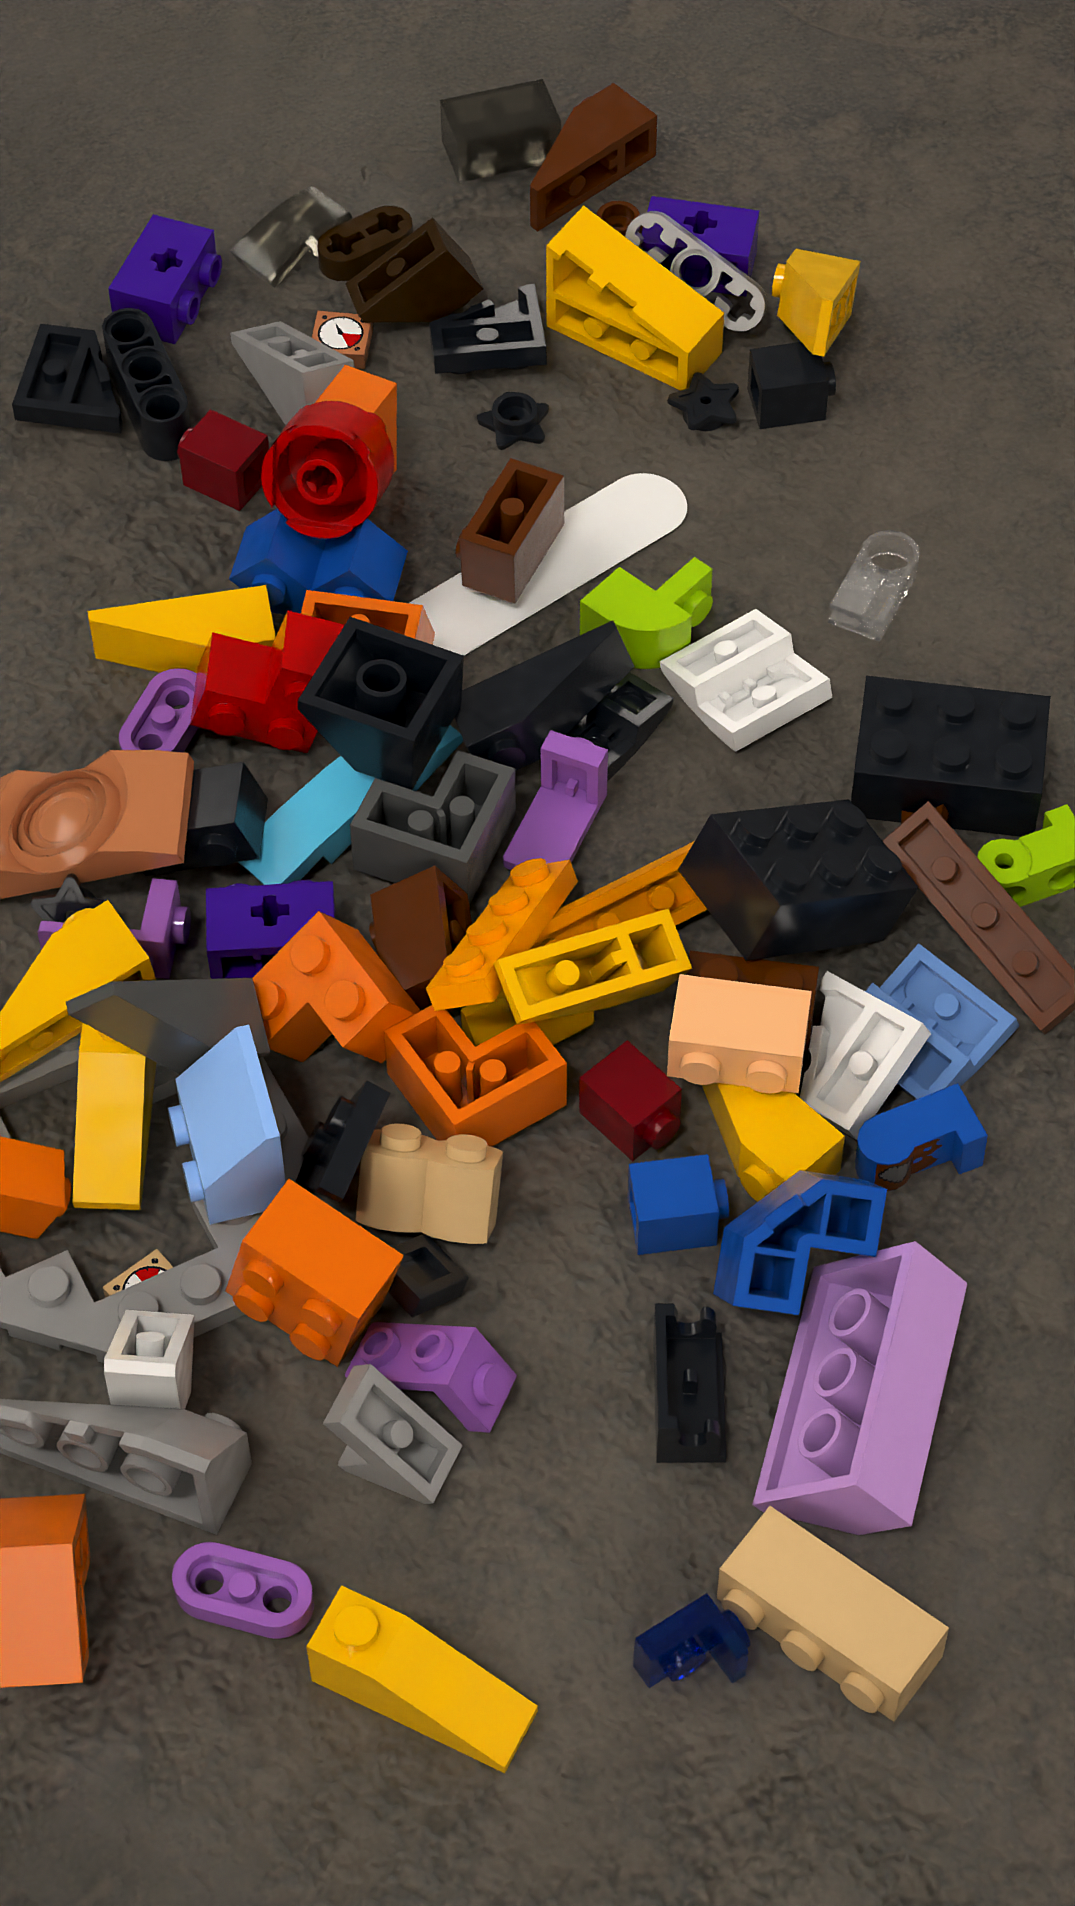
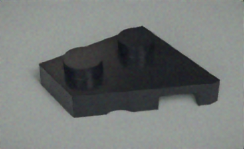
(490, 336)
(67, 382)
(341, 1141)

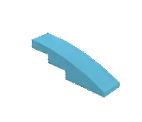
(319, 818)

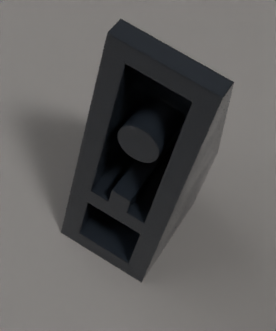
(516, 709)

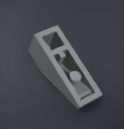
(288, 365)

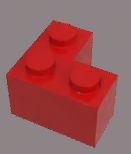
(256, 687)

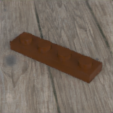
(985, 917)

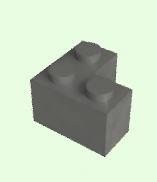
(455, 830)

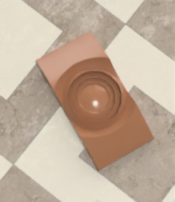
(94, 821)

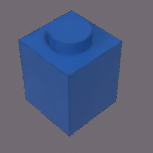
(675, 1204)

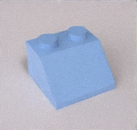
(229, 1130)

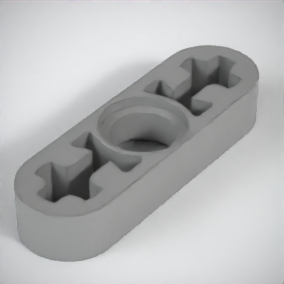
(738, 284)

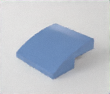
(960, 1017)

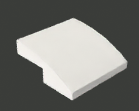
(745, 679)

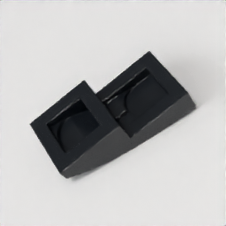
(624, 720)

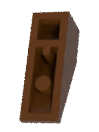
(595, 148)

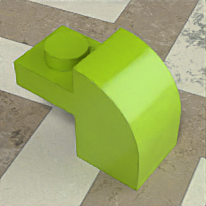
(650, 620)

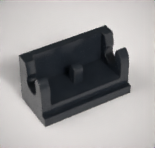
(688, 1388)

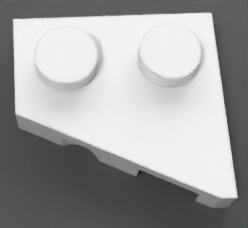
(857, 1054)

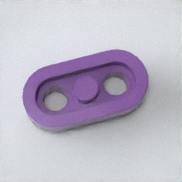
(154, 721)
(247, 1588)

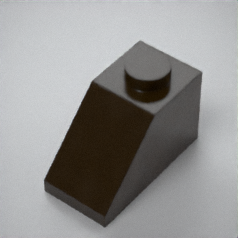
(416, 279)

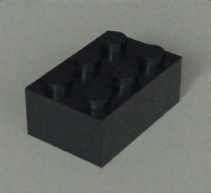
(953, 748)
(797, 878)

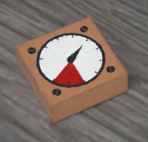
(345, 334)

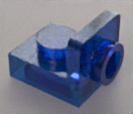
(680, 1643)

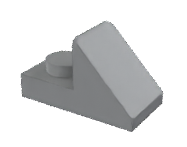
(390, 1437)

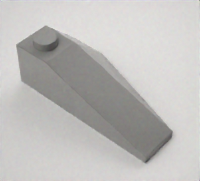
(144, 1455)

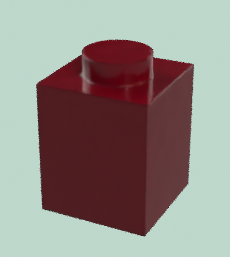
(223, 459)
(630, 1101)

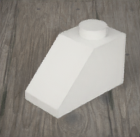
(151, 1360)

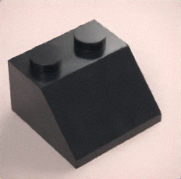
(384, 700)

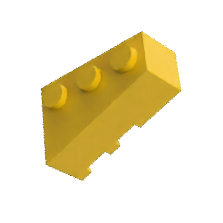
(628, 303)

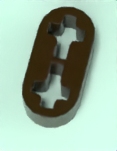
(361, 241)

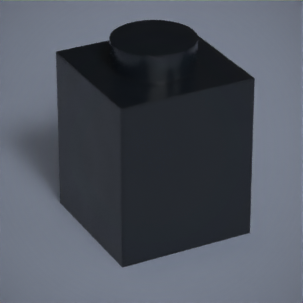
(789, 385)

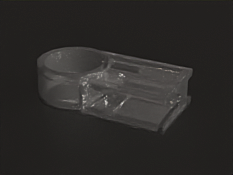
(874, 594)

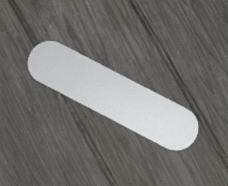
(593, 539)

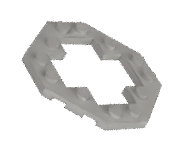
(50, 1299)

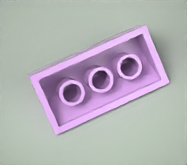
(863, 1391)

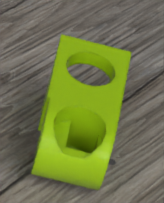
(1037, 862)

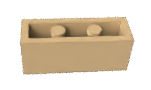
(831, 1614)

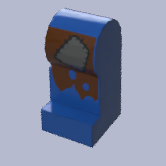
(920, 1137)

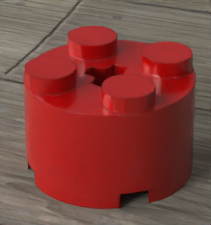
(328, 468)

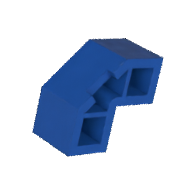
(290, 563)
(770, 1243)

